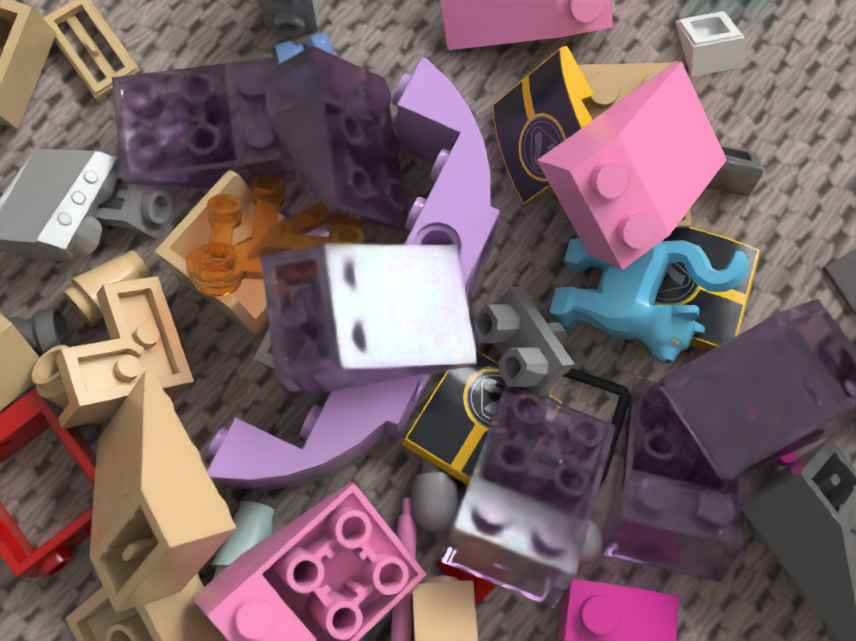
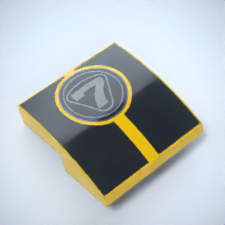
(538, 117)
(719, 311)
(458, 417)

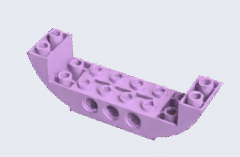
(355, 420)

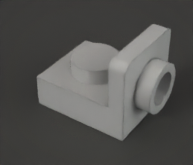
(138, 208)

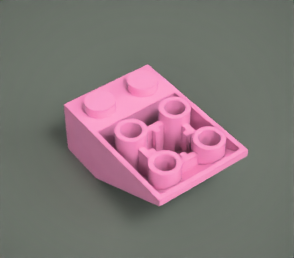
(315, 577)

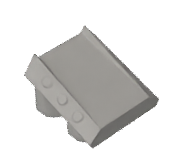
(54, 203)

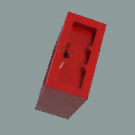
(18, 427)

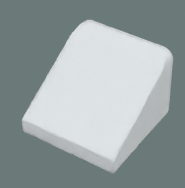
(710, 43)

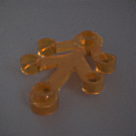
(221, 267)

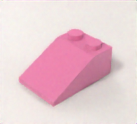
(513, 21)
(636, 168)

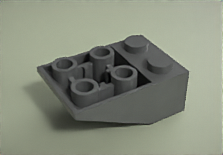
(811, 528)

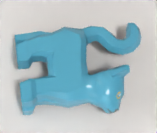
(626, 297)

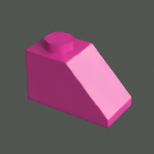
(615, 613)

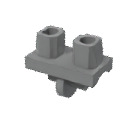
(528, 345)

